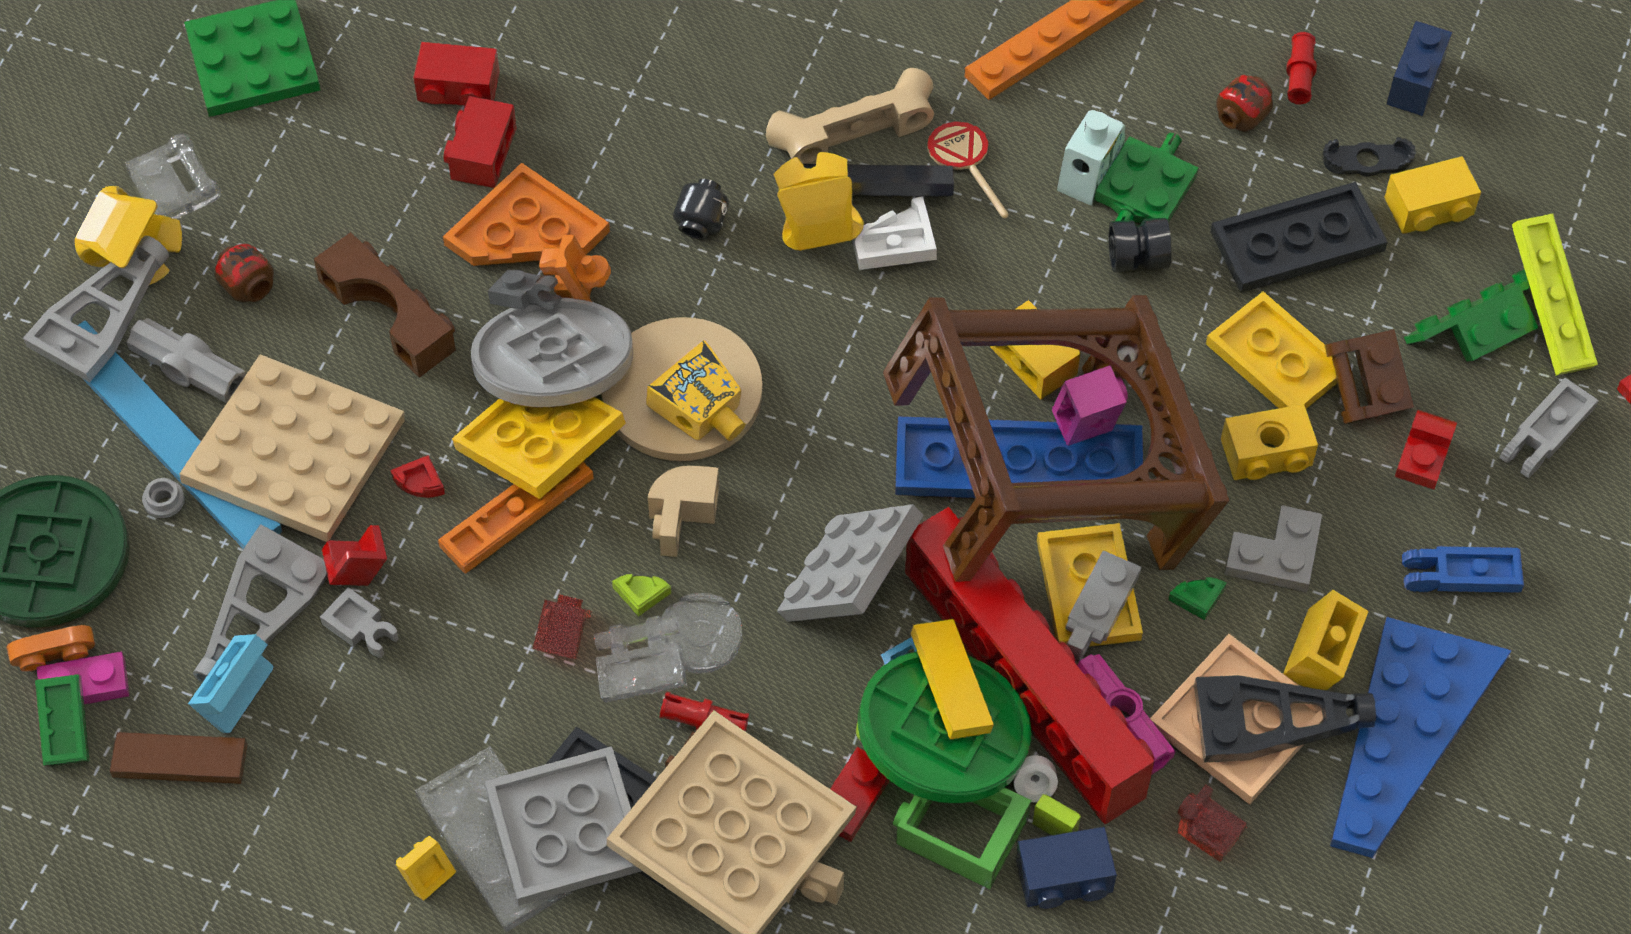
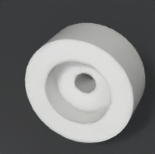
(1036, 778)

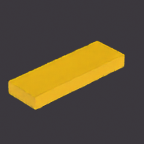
(951, 679)

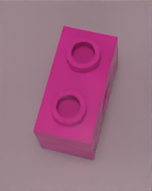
(1089, 405)

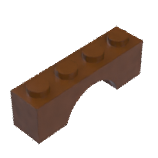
(356, 273)

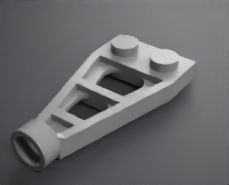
(73, 346)
(279, 562)

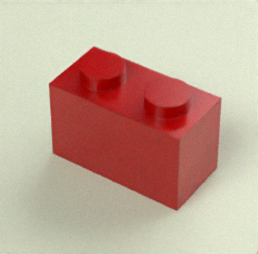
(454, 73)
(480, 141)

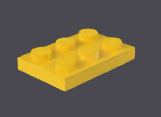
(1274, 353)
(1066, 565)

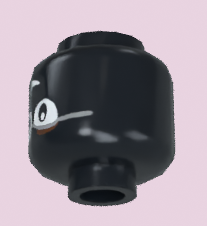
(701, 209)

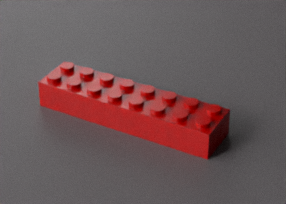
(1062, 703)

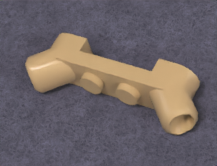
(903, 108)

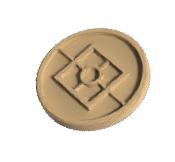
(654, 352)

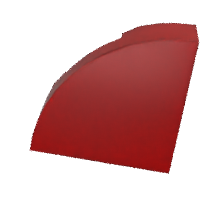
(418, 478)

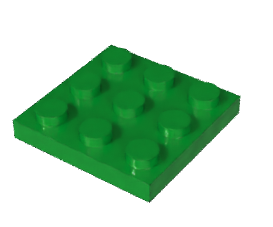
(252, 56)

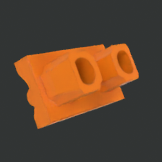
(574, 269)

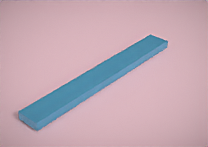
(167, 439)

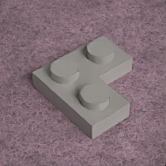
(1280, 561)

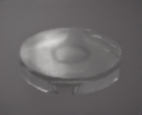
(708, 631)

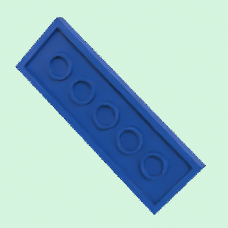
(1032, 452)

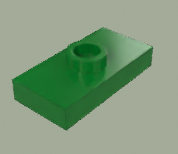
(62, 720)

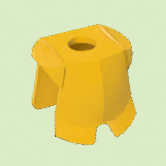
(817, 203)
(118, 225)

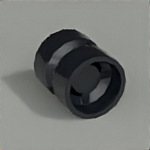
(1139, 244)

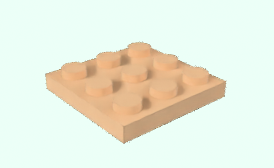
(1180, 725)

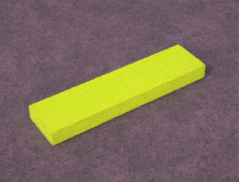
(1554, 294)

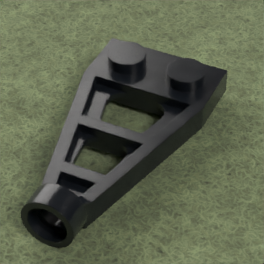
(1223, 722)

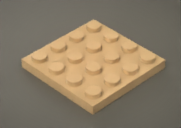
(292, 447)
(731, 827)

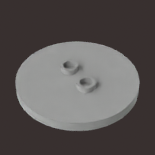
(552, 354)

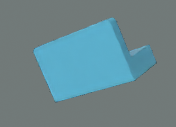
(232, 682)

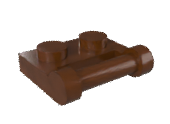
(1380, 373)

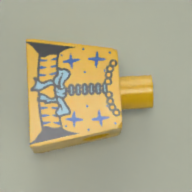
(698, 395)

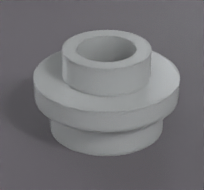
(160, 489)

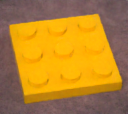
(537, 443)

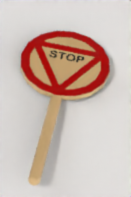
(963, 148)

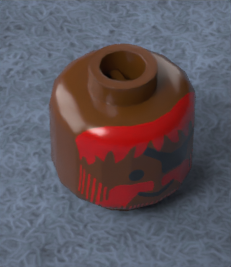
(1244, 103)
(244, 273)

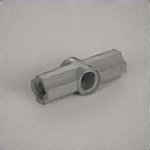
(185, 359)

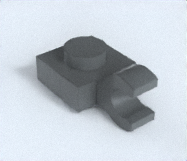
(520, 289)

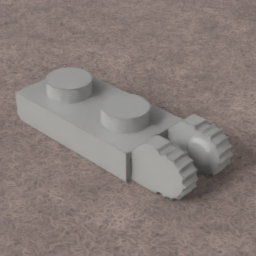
(1550, 425)

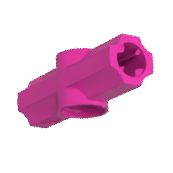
(1128, 701)

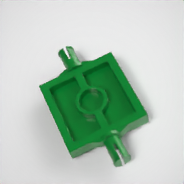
(1146, 180)

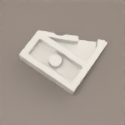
(896, 239)

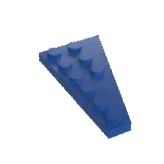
(1422, 697)

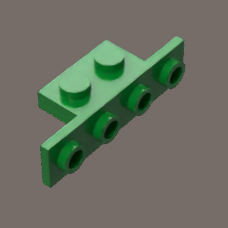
(1485, 323)

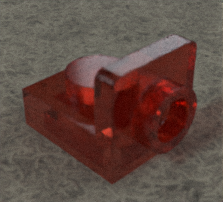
(561, 626)
(1209, 824)

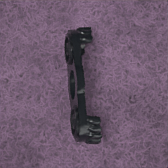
(1391, 157)

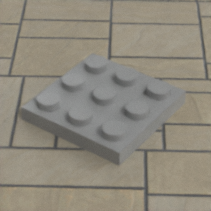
(849, 563)
(558, 824)

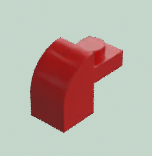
(1426, 449)

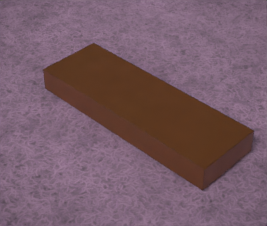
(178, 757)

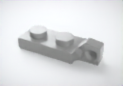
(1100, 602)

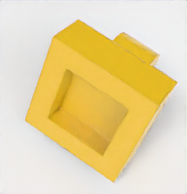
(425, 867)

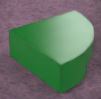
(1198, 595)

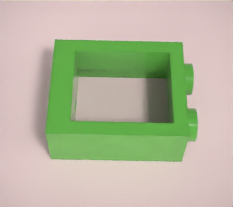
(984, 871)

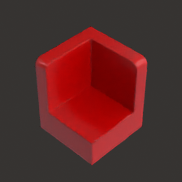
(355, 561)

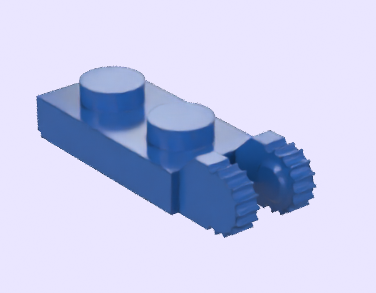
(1465, 569)

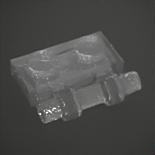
(639, 670)

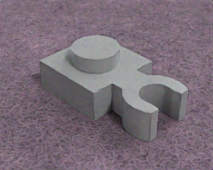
(357, 619)

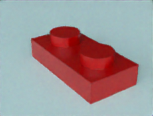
(861, 786)

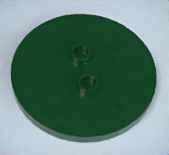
(58, 550)

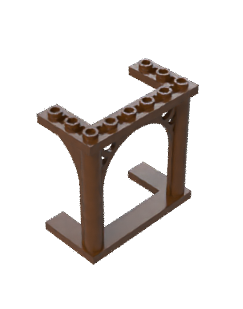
(1135, 349)

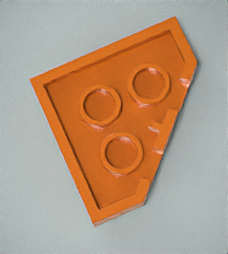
(522, 220)

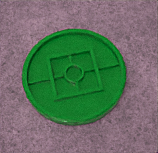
(912, 747)

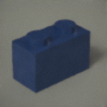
(1419, 68)
(1066, 868)

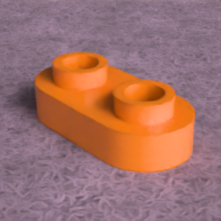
(64, 643)

